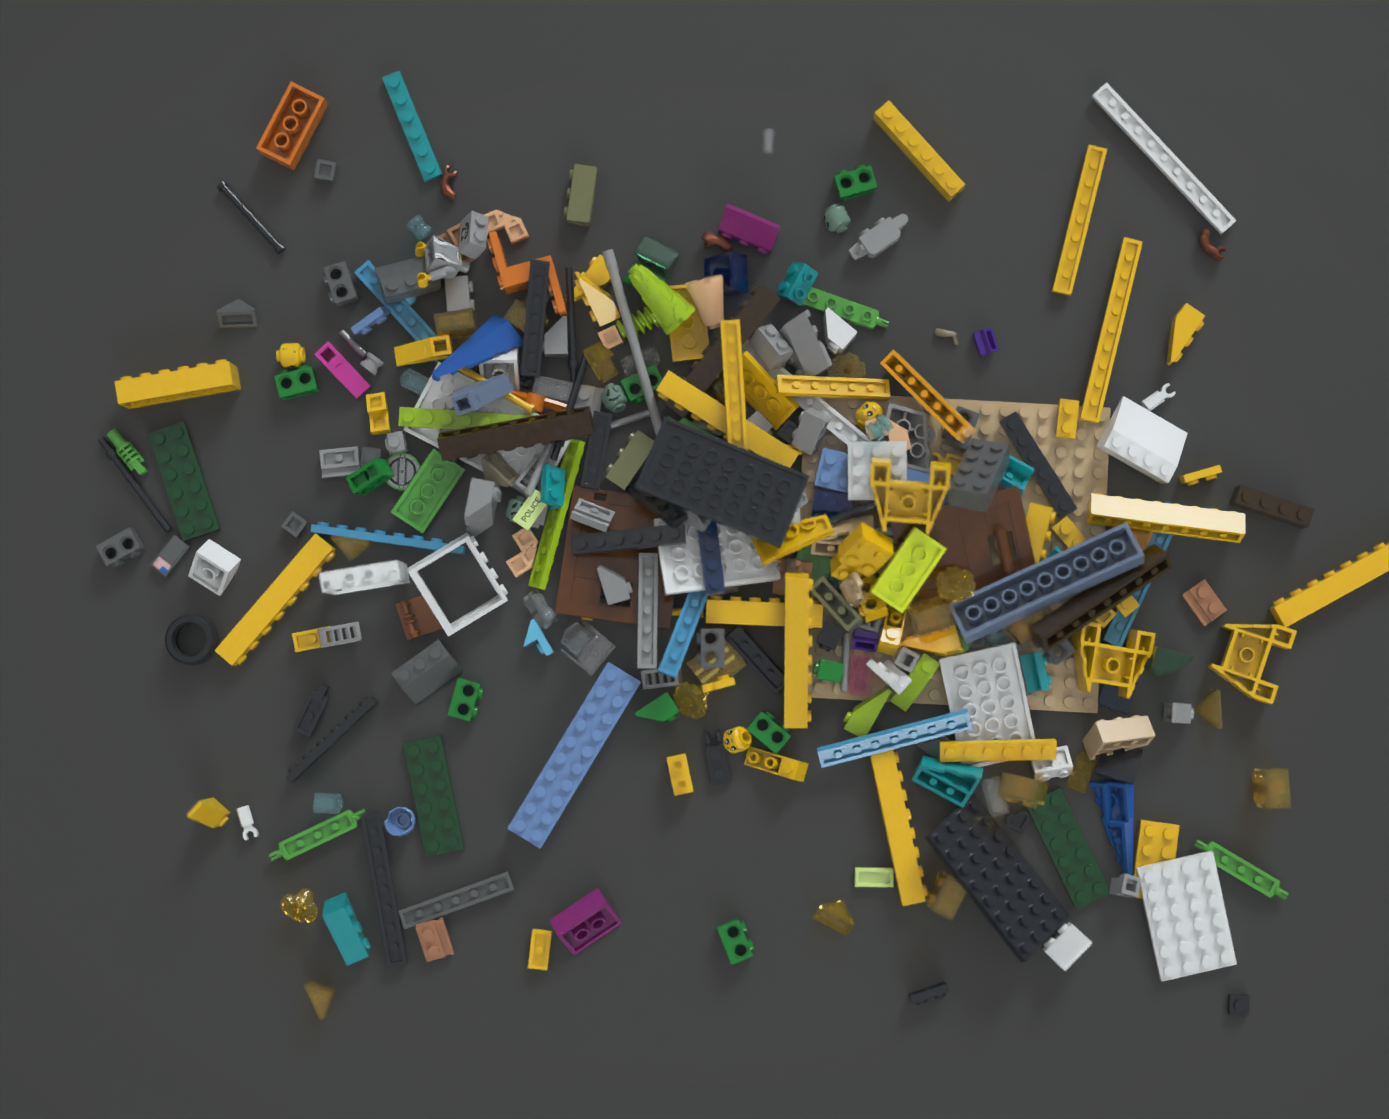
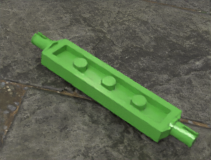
(844, 308)
(317, 835)
(1243, 870)

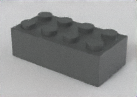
(979, 475)

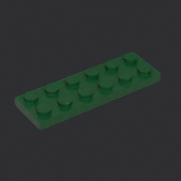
(184, 481)
(433, 796)
(1068, 850)

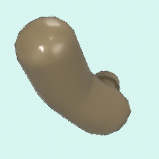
(946, 333)

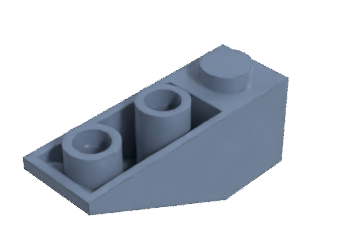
(481, 393)

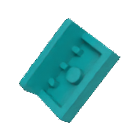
(797, 283)
(1017, 474)
(552, 486)
(1034, 671)

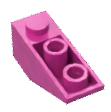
(342, 369)

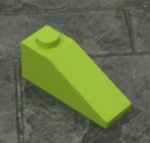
(920, 676)
(866, 712)

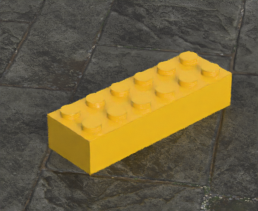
(177, 384)

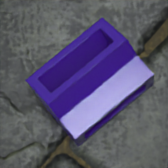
(985, 342)
(865, 640)

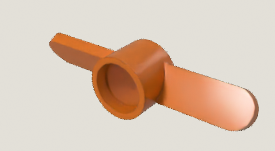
(540, 401)

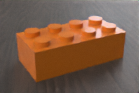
(292, 126)

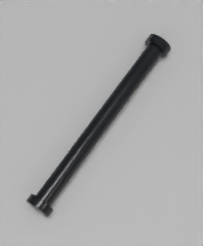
(222, 186)

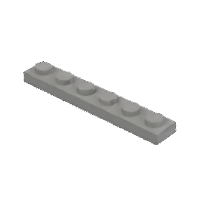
(647, 611)

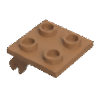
(790, 565)

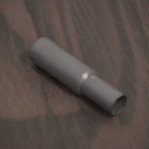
(361, 351)

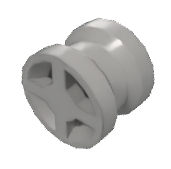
(371, 363)

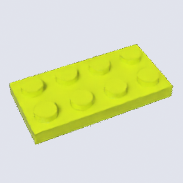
(908, 569)

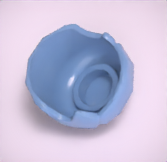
(400, 821)

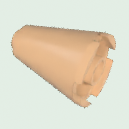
(708, 299)

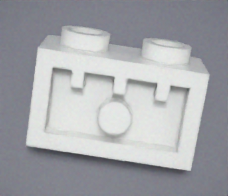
(890, 675)
(1048, 769)

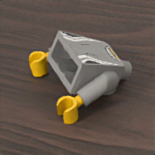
(440, 259)

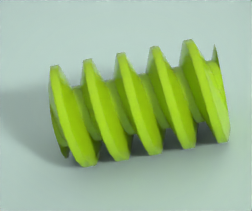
(640, 322)

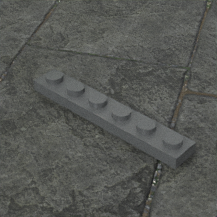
(456, 900)

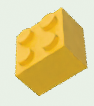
(865, 550)

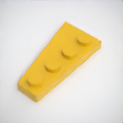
(797, 537)

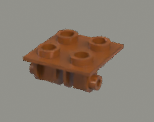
(417, 617)

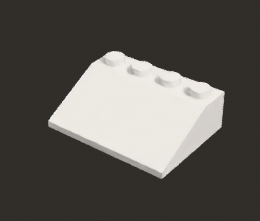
(1143, 441)

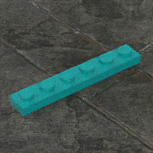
(412, 126)

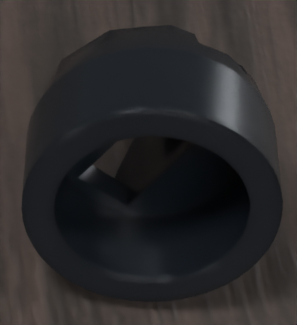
(529, 384)

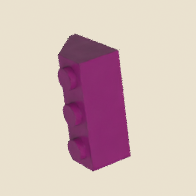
(748, 229)
(585, 921)

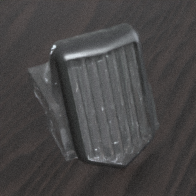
(585, 646)

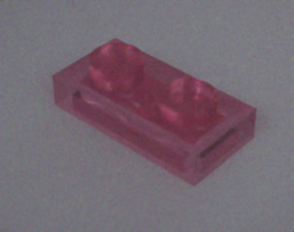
(859, 674)

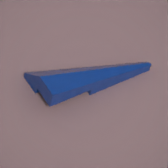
(490, 339)
(1117, 807)

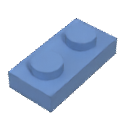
(365, 325)

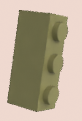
(581, 195)
(629, 460)
(836, 605)

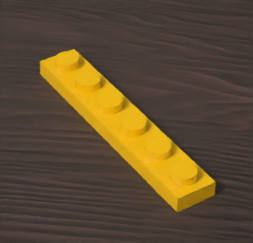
(832, 387)
(1071, 536)
(997, 750)

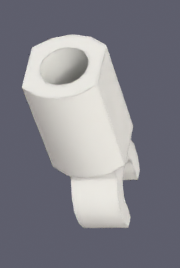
(1157, 398)
(246, 821)

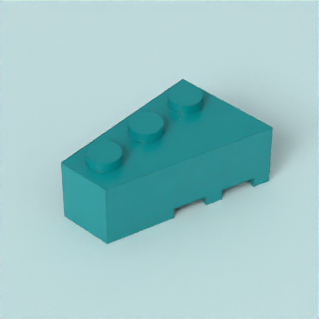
(948, 779)
(345, 929)

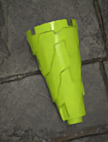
(665, 304)

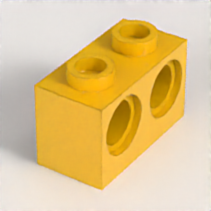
(871, 600)
(680, 774)

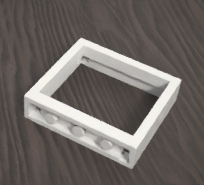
(364, 577)
(477, 612)

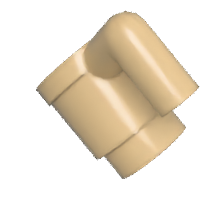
(852, 590)

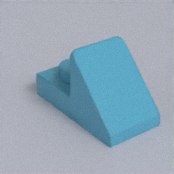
(535, 633)

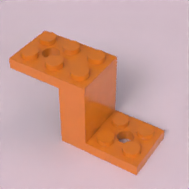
(516, 277)

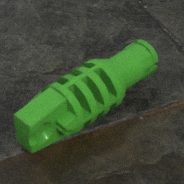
(127, 452)

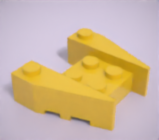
(908, 499)
(1247, 656)
(1110, 663)

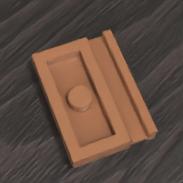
(1203, 602)
(434, 939)

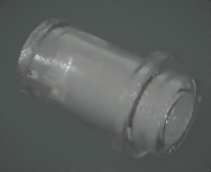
(768, 141)

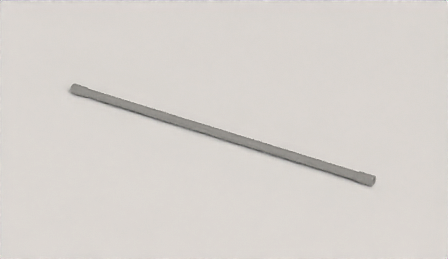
(611, 265)

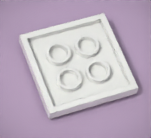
(859, 465)

